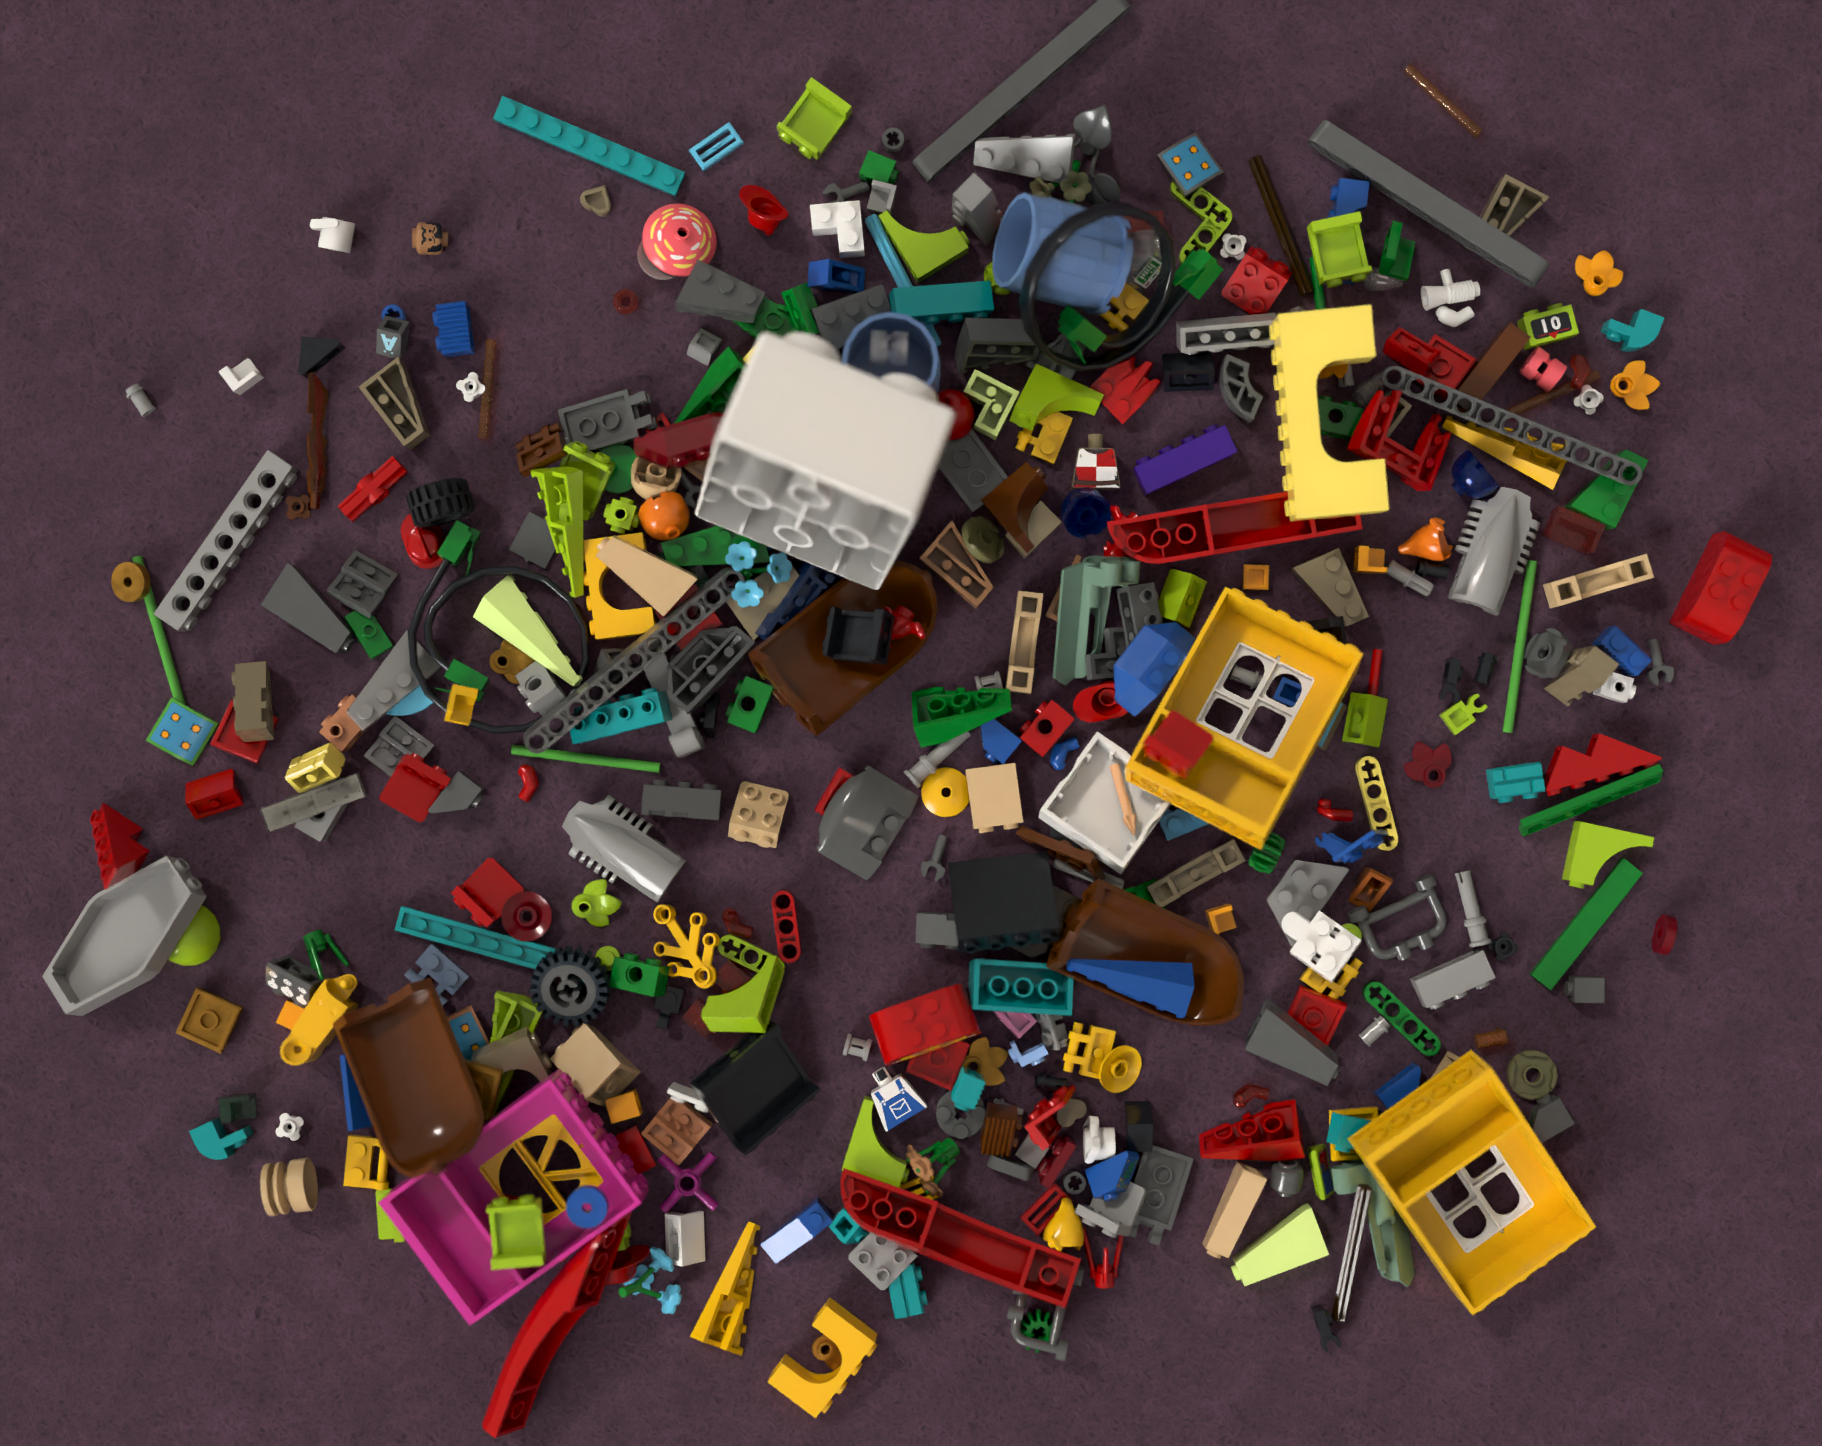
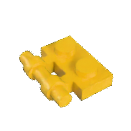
(1129, 304)
(1050, 438)
(1319, 983)
(1098, 1044)

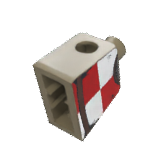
(1096, 466)

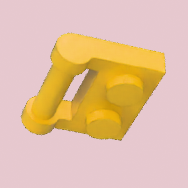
(359, 1163)

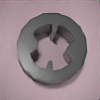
(885, 141)
(1081, 1184)

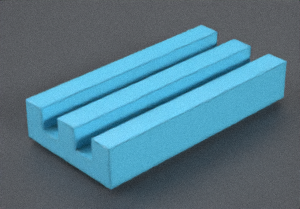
(719, 156)

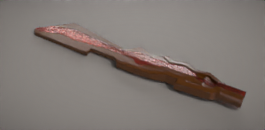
(316, 441)

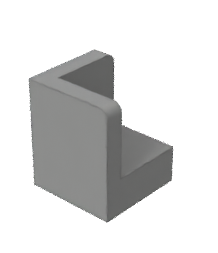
(882, 197)

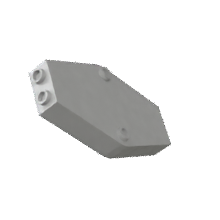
(124, 936)

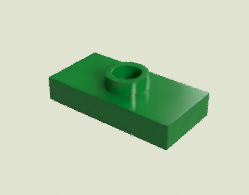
(369, 634)

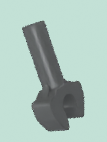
(846, 192)
(690, 489)
(1658, 664)
(936, 858)

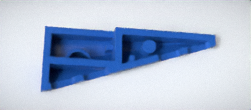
(1158, 983)

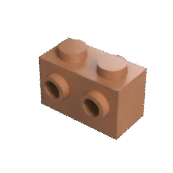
(340, 728)

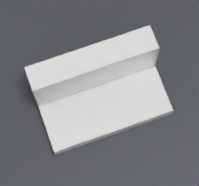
(685, 1237)

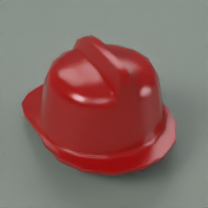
(763, 208)
(422, 543)
(1098, 703)
(626, 1263)

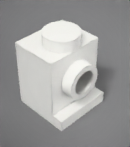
(1609, 691)

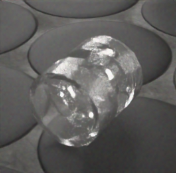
(879, 347)

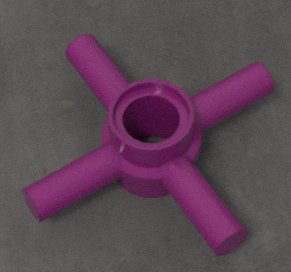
(680, 1189)

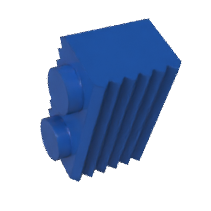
(454, 329)
(1622, 650)

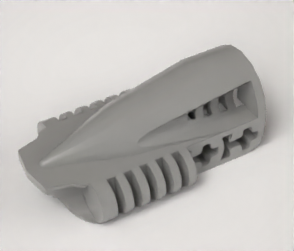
(1493, 549)
(621, 847)

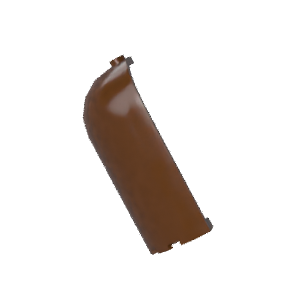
(826, 688)
(1129, 928)
(413, 1080)

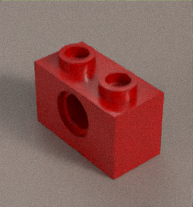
(1059, 721)

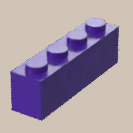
(1184, 460)

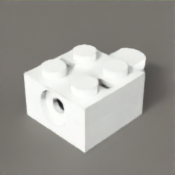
(1320, 941)

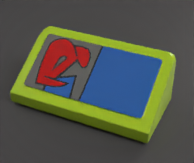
(1320, 1171)

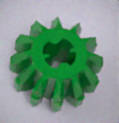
(1266, 859)
(1037, 1322)

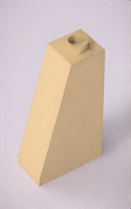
(649, 575)
(1234, 1209)

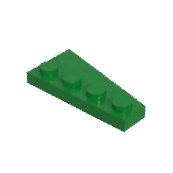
(772, 319)
(708, 547)

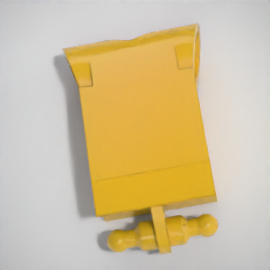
(315, 1025)

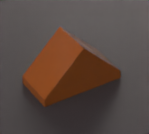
(1369, 888)

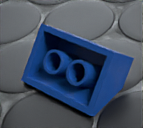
(356, 1111)

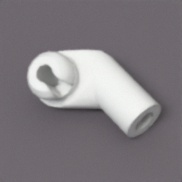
(1453, 318)

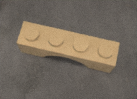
(1598, 581)
(1023, 642)

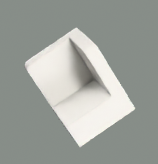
(242, 376)

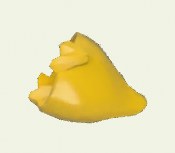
(1064, 1228)

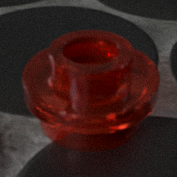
(622, 294)

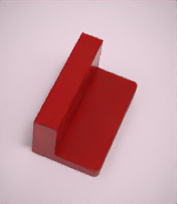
(212, 794)

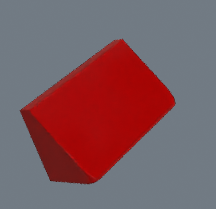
(1411, 351)

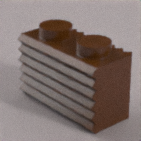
(999, 1129)

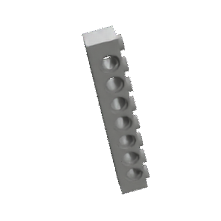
(213, 546)

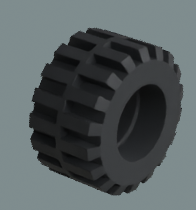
(440, 502)

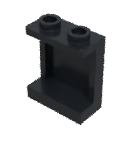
(858, 636)

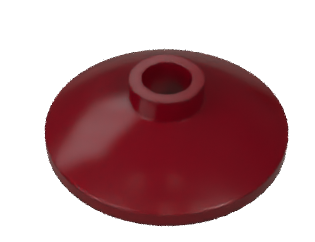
(513, 916)

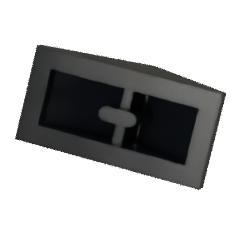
(317, 353)
(1139, 1126)

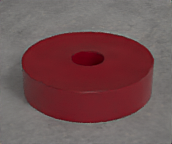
(1664, 934)

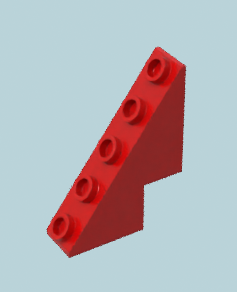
(1601, 758)
(116, 845)

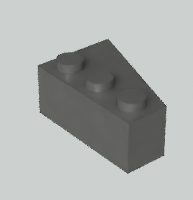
(993, 341)

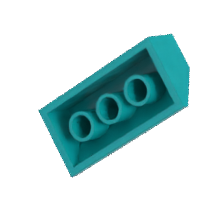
(1019, 988)

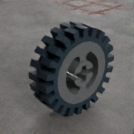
(571, 968)

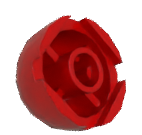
(963, 410)

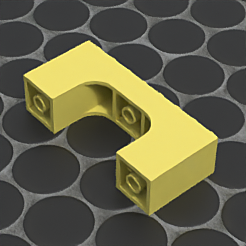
(1314, 481)

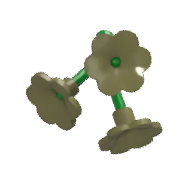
(1074, 186)

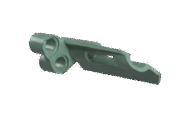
(1086, 590)
(1396, 1258)

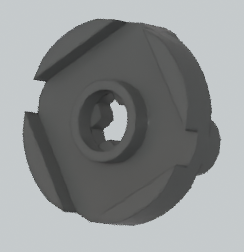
(1558, 648)
(959, 1127)

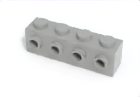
(1224, 333)

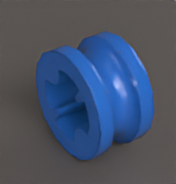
(385, 312)

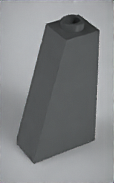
(306, 609)
(1291, 1045)

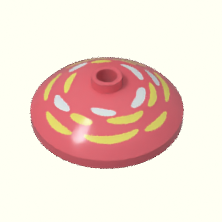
(671, 251)

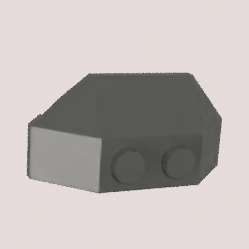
(706, 665)

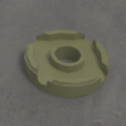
(984, 551)
(1521, 1064)

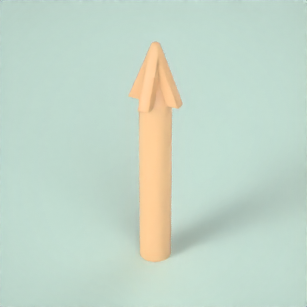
(1129, 818)

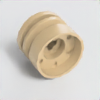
(289, 1186)

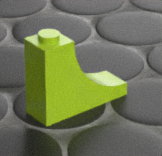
(925, 252)
(1051, 393)
(1592, 847)
(748, 1006)
(869, 1156)

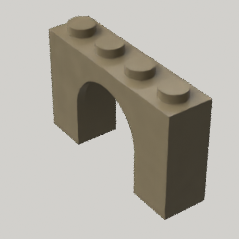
(516, 1051)

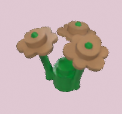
(943, 1152)

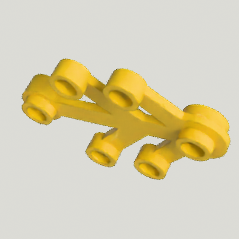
(688, 948)

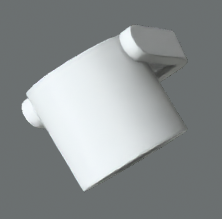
(334, 233)
(1097, 1141)

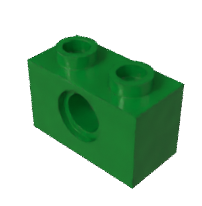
(1348, 414)
(749, 719)
(625, 975)

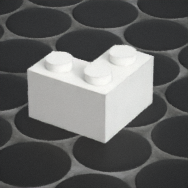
(840, 219)

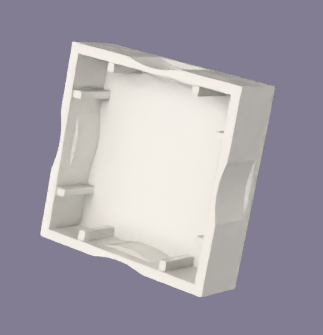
(1089, 809)

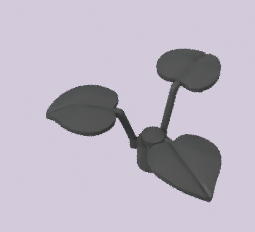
(1096, 133)

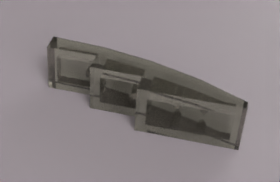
(312, 802)

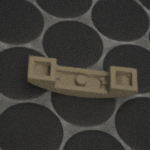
(1195, 873)

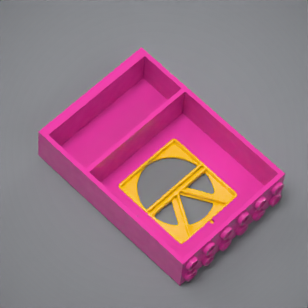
(447, 1213)

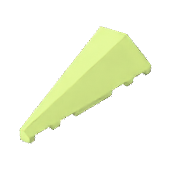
(512, 618)

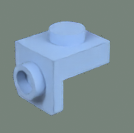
(1033, 1055)

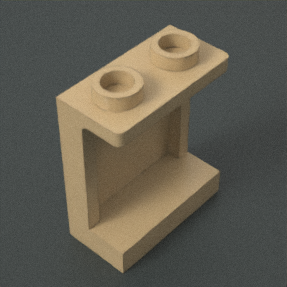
(994, 797)

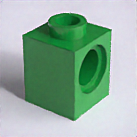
(878, 168)

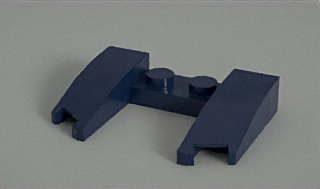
(802, 593)

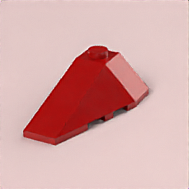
(1265, 1136)

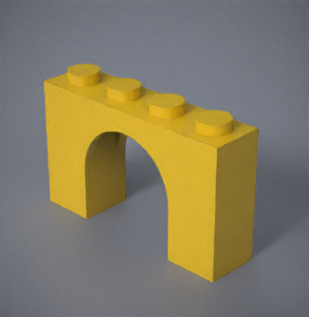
(608, 621)
(815, 1390)

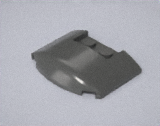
(864, 821)

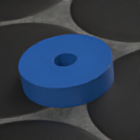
(581, 1216)

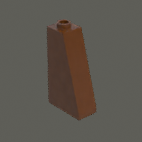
(1492, 363)

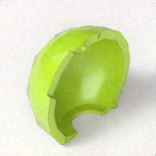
(198, 940)

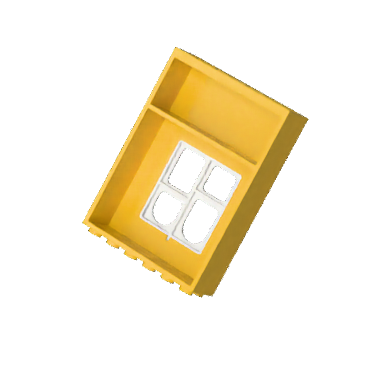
(1233, 781)
(1438, 1134)

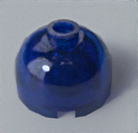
(1472, 477)
(1085, 512)

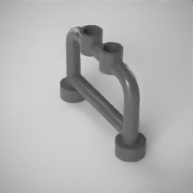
(1423, 939)
(1055, 1344)

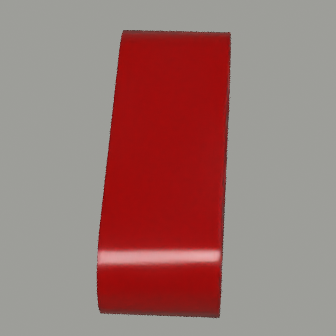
(786, 938)

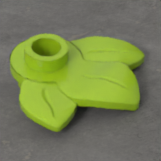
(599, 903)

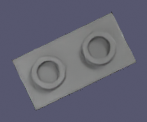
(1052, 1035)

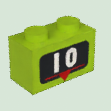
(1548, 326)

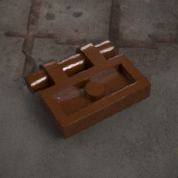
(540, 449)

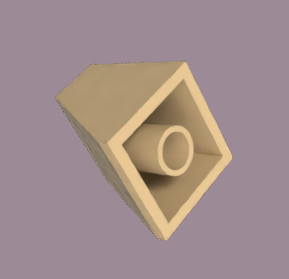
(594, 1064)

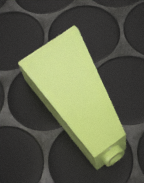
(1282, 1248)

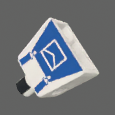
(895, 1098)

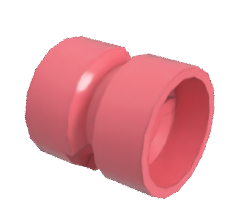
(1550, 373)

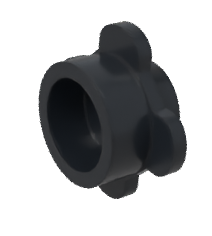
(1510, 946)

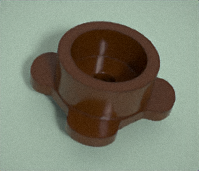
(304, 511)

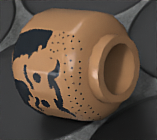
(429, 238)

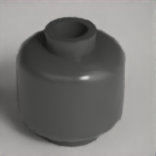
(1286, 1177)

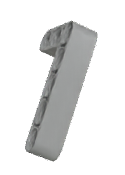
(684, 730)

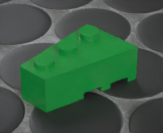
(1604, 497)

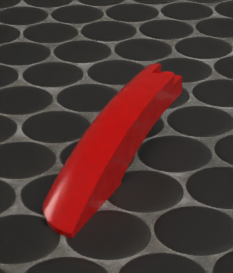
(1219, 529)
(958, 1239)
(547, 1325)

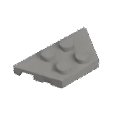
(1304, 890)

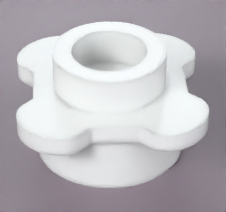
(1229, 240)
(470, 394)
(1595, 399)
(295, 1122)

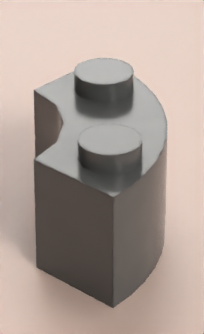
(1237, 390)

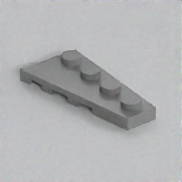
(1028, 156)
(390, 684)

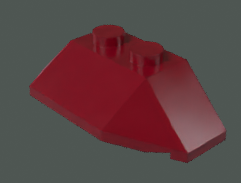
(680, 442)

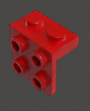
(1256, 282)
(1177, 744)
(414, 787)
(486, 892)
(1041, 1123)

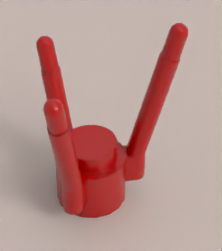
(1105, 1273)

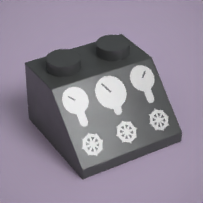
(292, 979)

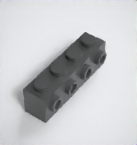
(1138, 608)

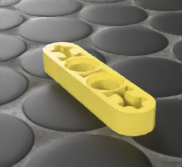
(1380, 802)

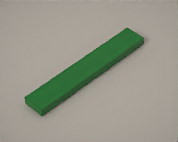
(1590, 800)
(1586, 923)

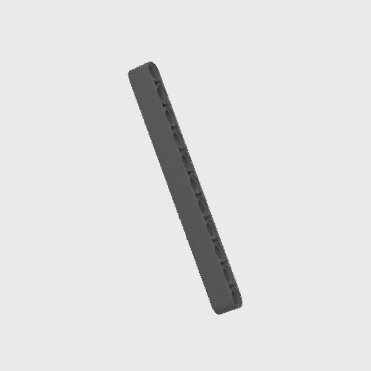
(1019, 87)
(1429, 204)
(1520, 432)
(620, 662)

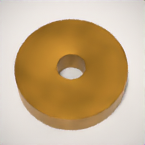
(121, 581)

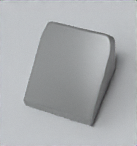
(703, 346)

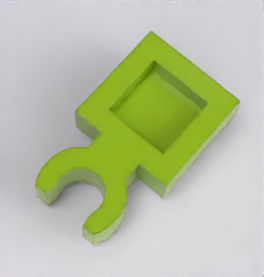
(1460, 715)

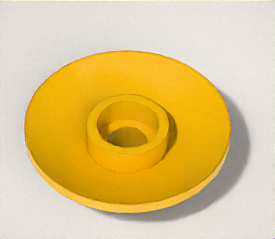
(943, 805)
(1120, 1069)

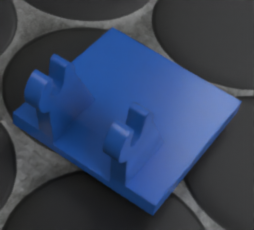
(1345, 851)

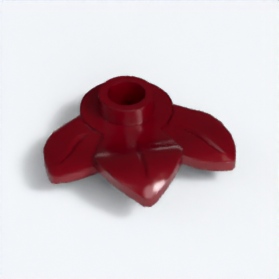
(1427, 760)

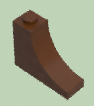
(1014, 501)

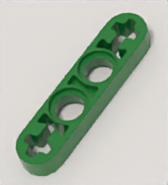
(1402, 1016)

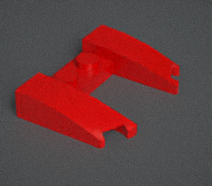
(1370, 442)

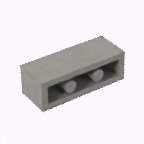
(1453, 979)

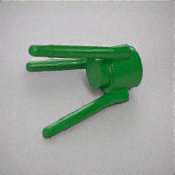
(315, 944)

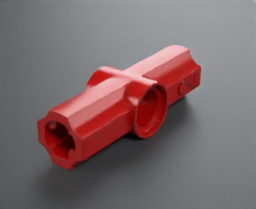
(372, 489)

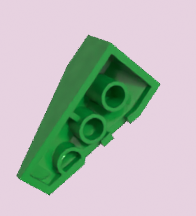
(716, 387)
(948, 714)

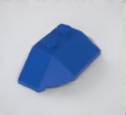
(1149, 664)

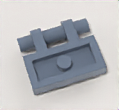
(441, 969)

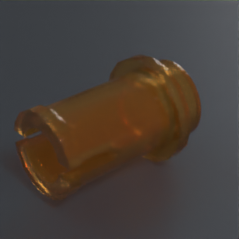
(1491, 1038)

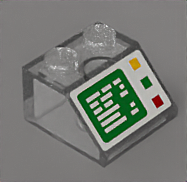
(1145, 259)

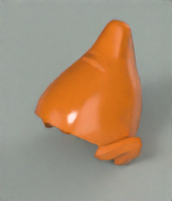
(1428, 542)

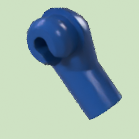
(1060, 752)

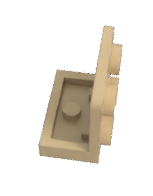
(758, 814)

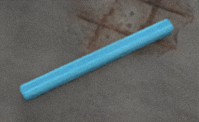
(893, 262)

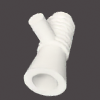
(1449, 293)

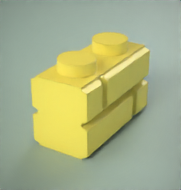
(315, 768)

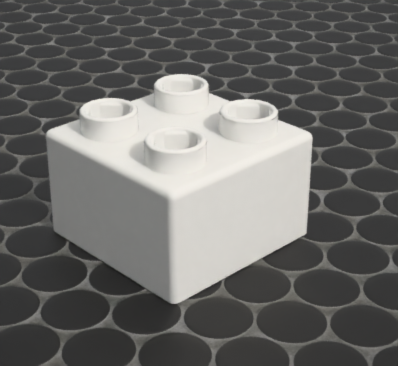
(824, 458)

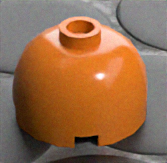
(665, 516)

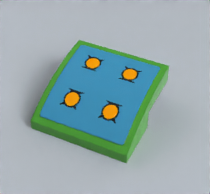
(182, 731)

